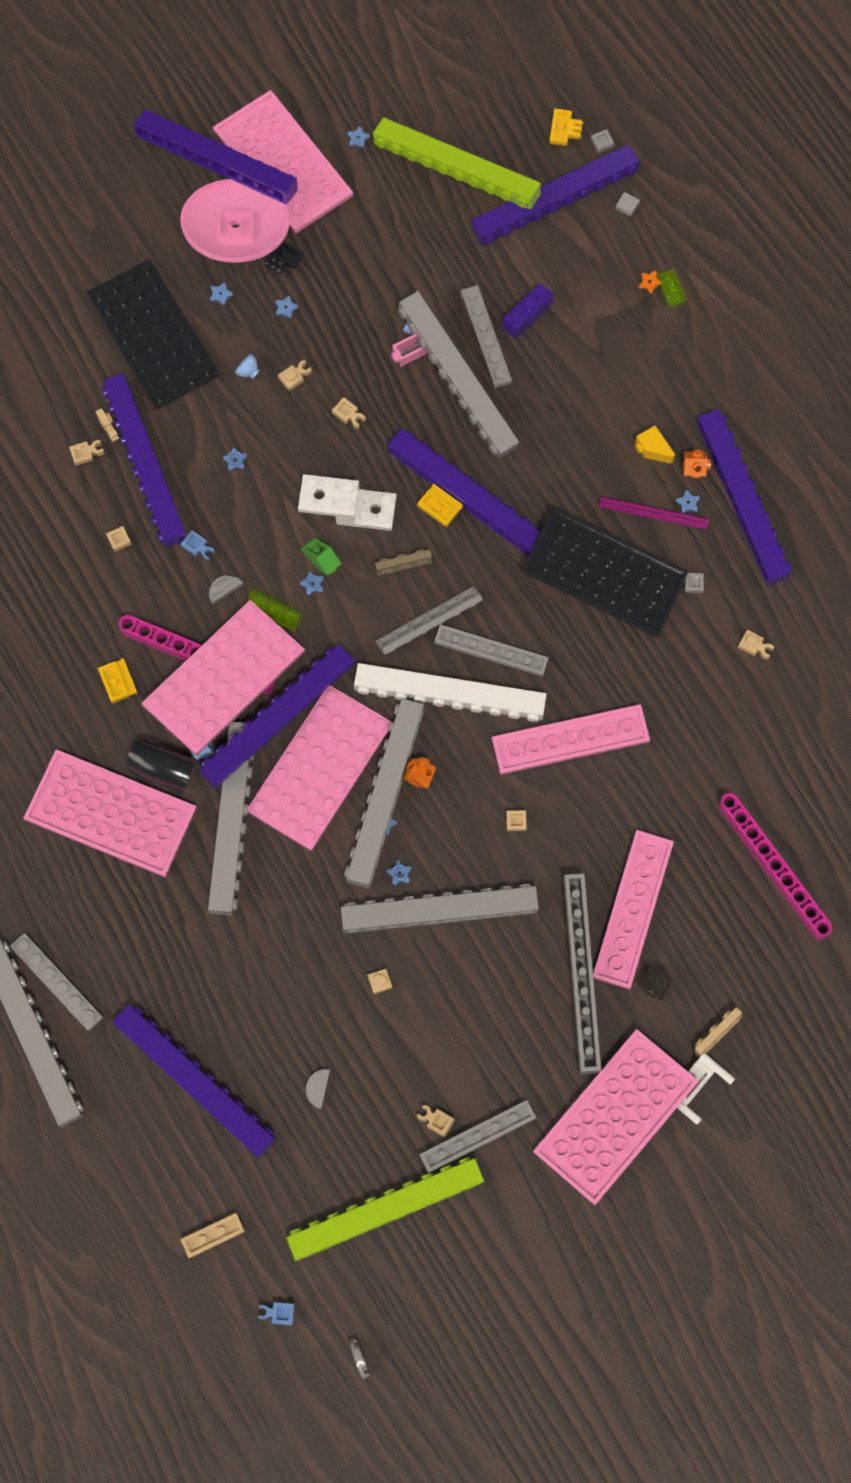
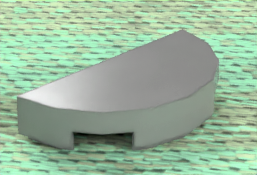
(223, 586)
(316, 1087)
(359, 1358)

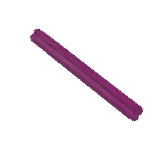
(653, 512)

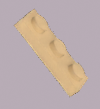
(717, 1032)
(212, 1235)

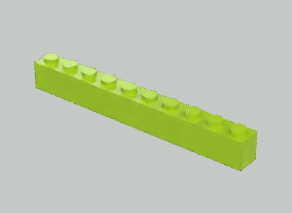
(457, 163)
(385, 1209)

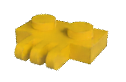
(564, 127)

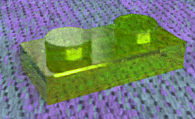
(671, 288)

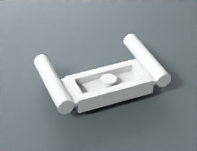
(702, 1071)

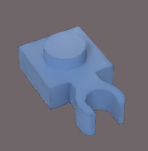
(196, 544)
(281, 1313)

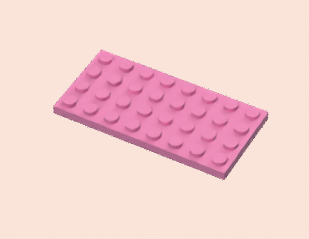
(273, 136)
(223, 677)
(319, 767)
(110, 813)
(615, 1117)

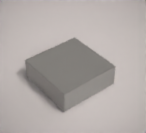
(602, 141)
(627, 204)
(694, 583)

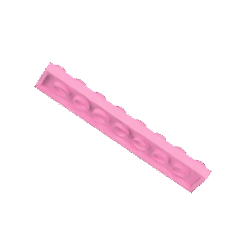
(570, 739)
(633, 910)

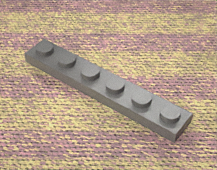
(486, 336)
(428, 620)
(491, 650)
(56, 982)
(477, 1136)

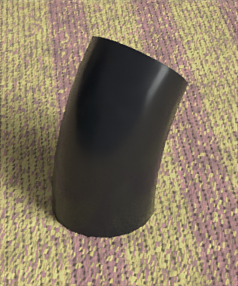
(160, 764)

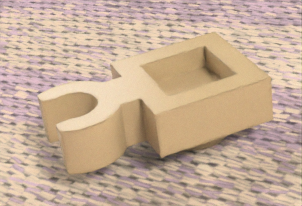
(293, 377)
(347, 411)
(106, 420)
(83, 453)
(753, 643)
(437, 1122)

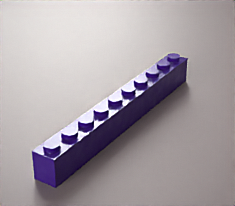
(216, 157)
(557, 194)
(145, 461)
(461, 487)
(743, 497)
(276, 717)
(193, 1081)

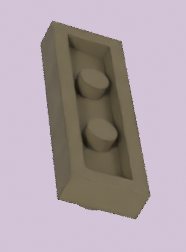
(403, 562)

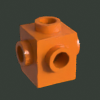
(695, 463)
(419, 772)

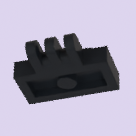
(284, 256)

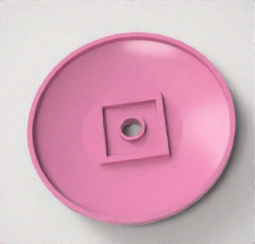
(218, 206)

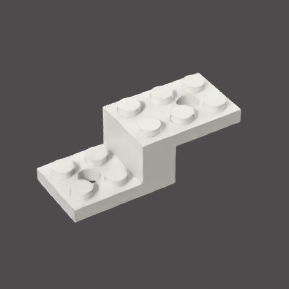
(347, 502)

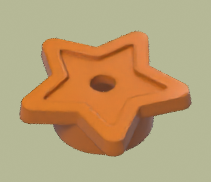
(654, 281)

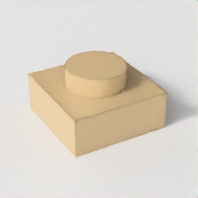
(118, 538)
(516, 820)
(380, 981)

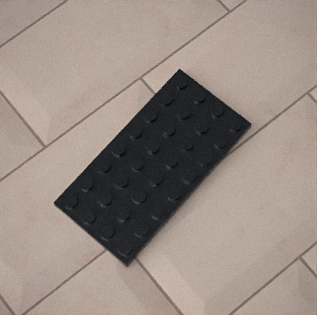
(152, 334)
(605, 571)

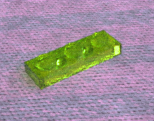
(276, 610)

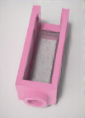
(407, 351)

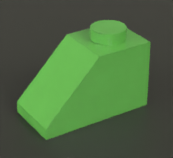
(321, 556)

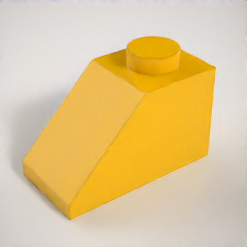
(654, 446)

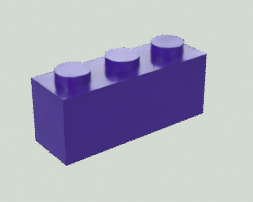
(528, 311)

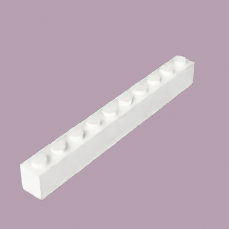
(450, 692)

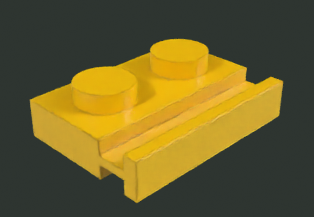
(440, 505)
(117, 680)

